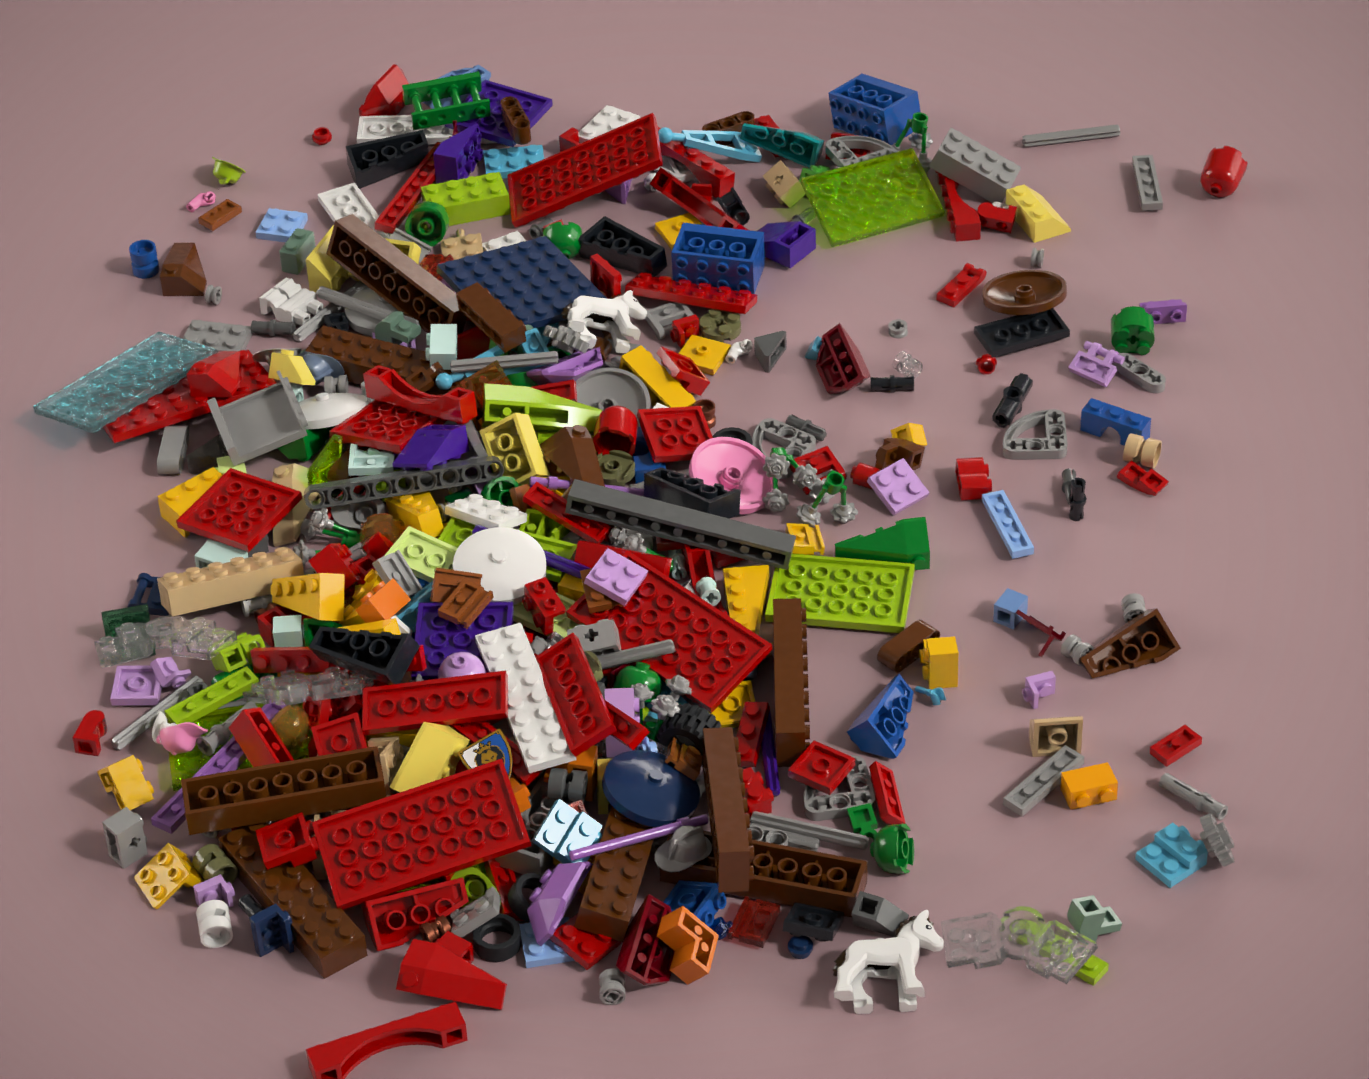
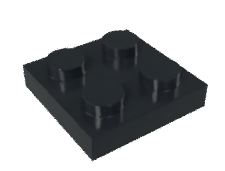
(813, 922)

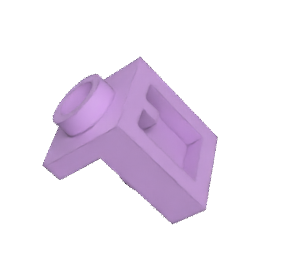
(168, 673)
(1038, 686)
(214, 889)

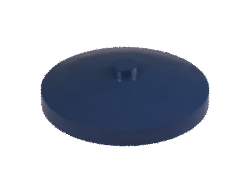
(649, 788)

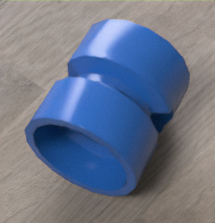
(144, 259)

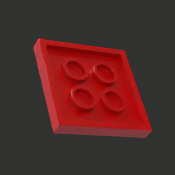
(673, 432)

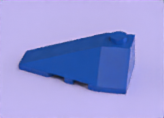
(883, 721)

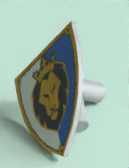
(487, 750)

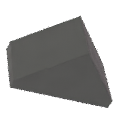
(769, 349)

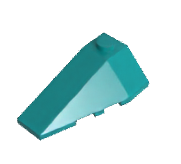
(792, 145)

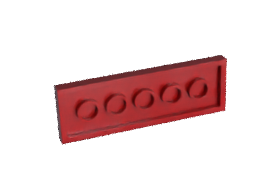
(692, 294)
(575, 695)
(435, 701)

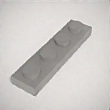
(1147, 182)
(1042, 781)

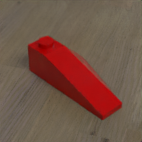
(397, 916)
(441, 974)

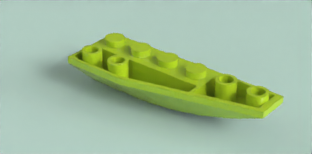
(544, 409)

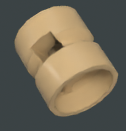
(1142, 450)

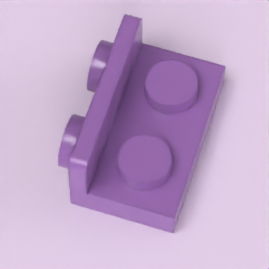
(1166, 311)

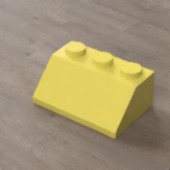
(1035, 214)
(323, 269)
(516, 446)
(430, 757)

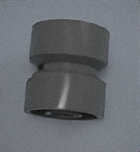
(569, 785)

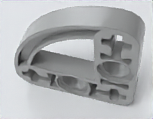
(845, 143)
(774, 430)
(1019, 448)
(855, 795)

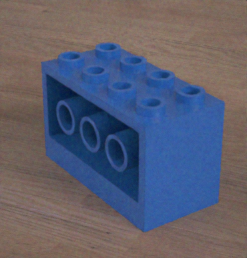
(873, 108)
(719, 256)

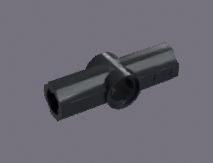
(1012, 400)

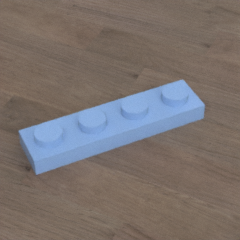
(1007, 524)

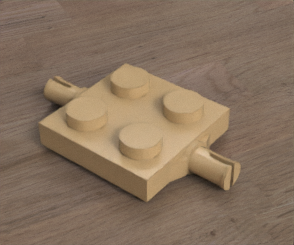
(462, 245)

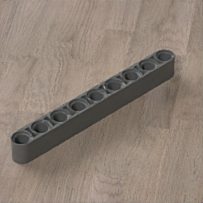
(393, 478)

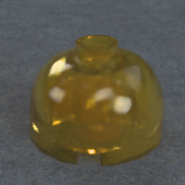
(292, 726)

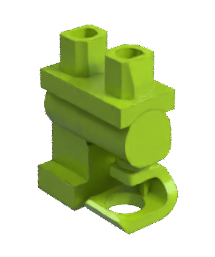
(235, 654)

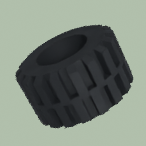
(687, 726)

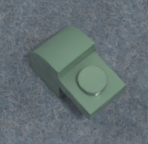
(396, 329)
(1091, 918)

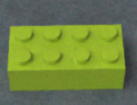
(470, 198)

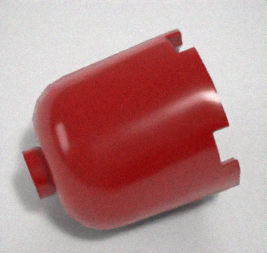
(1223, 171)
(615, 430)

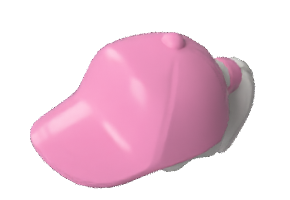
(175, 737)

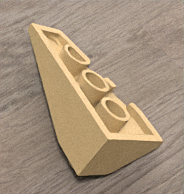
(289, 527)

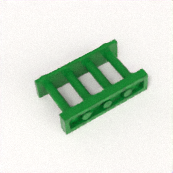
(443, 88)

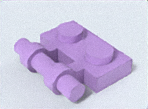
(1094, 369)

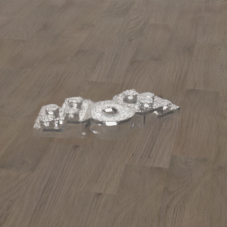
(186, 638)
(296, 687)
(1019, 935)

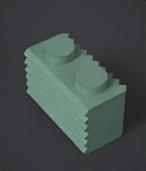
(296, 250)

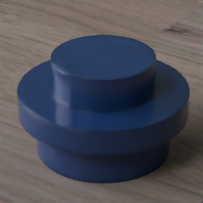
(800, 947)

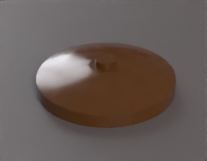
(1024, 292)

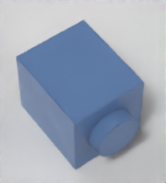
(1007, 606)

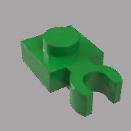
(863, 820)

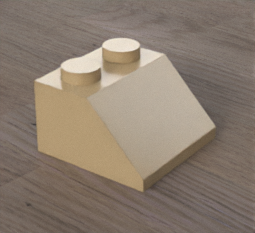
(1052, 734)

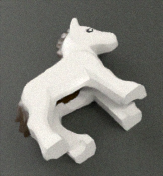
(606, 315)
(886, 959)

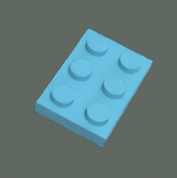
(511, 159)

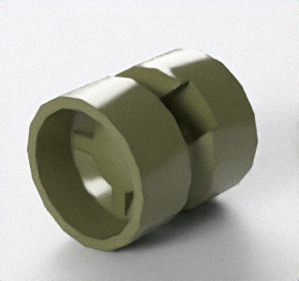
(212, 861)

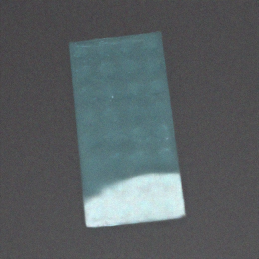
(123, 382)

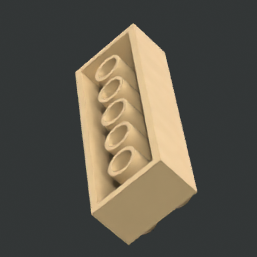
(226, 582)

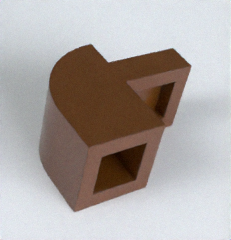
(896, 449)

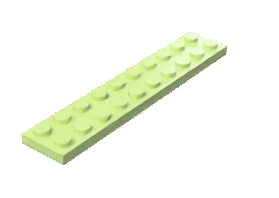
(426, 553)

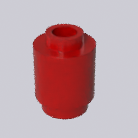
(861, 474)

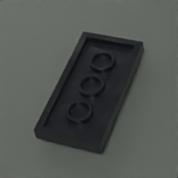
(1021, 332)

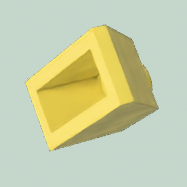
(291, 367)

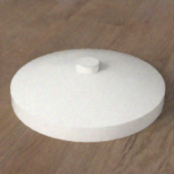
(331, 409)
(505, 559)

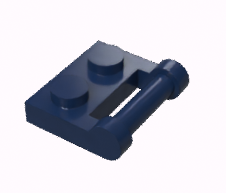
(154, 601)

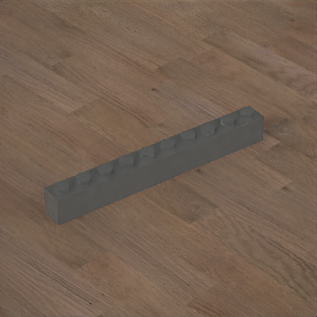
(680, 524)

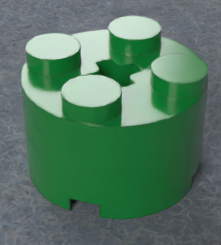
(434, 215)
(1132, 331)

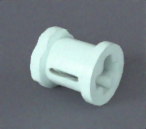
(707, 589)

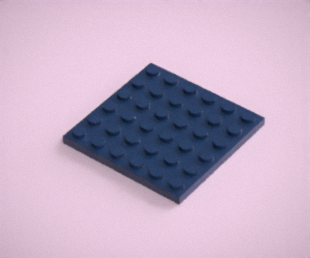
(526, 277)

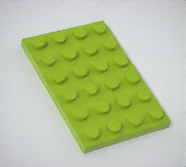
(846, 592)

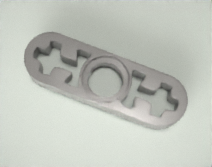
(1150, 381)

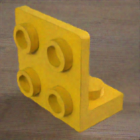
(166, 874)

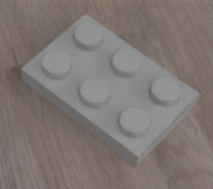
(219, 335)

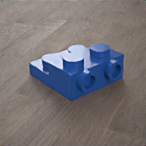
(697, 897)

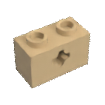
(784, 183)

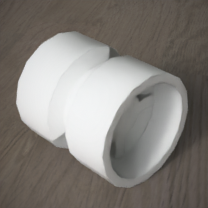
(214, 924)

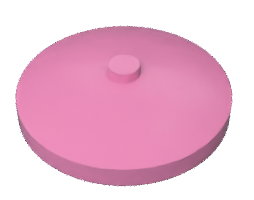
(735, 466)

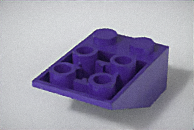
(458, 155)
(788, 241)
(433, 446)

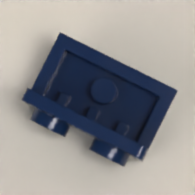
(272, 930)

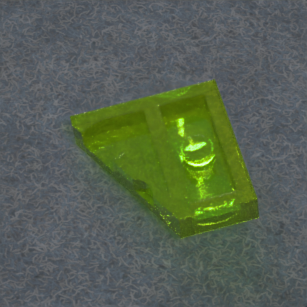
(329, 455)

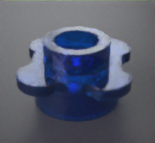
(721, 927)

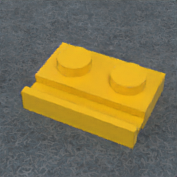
(807, 538)

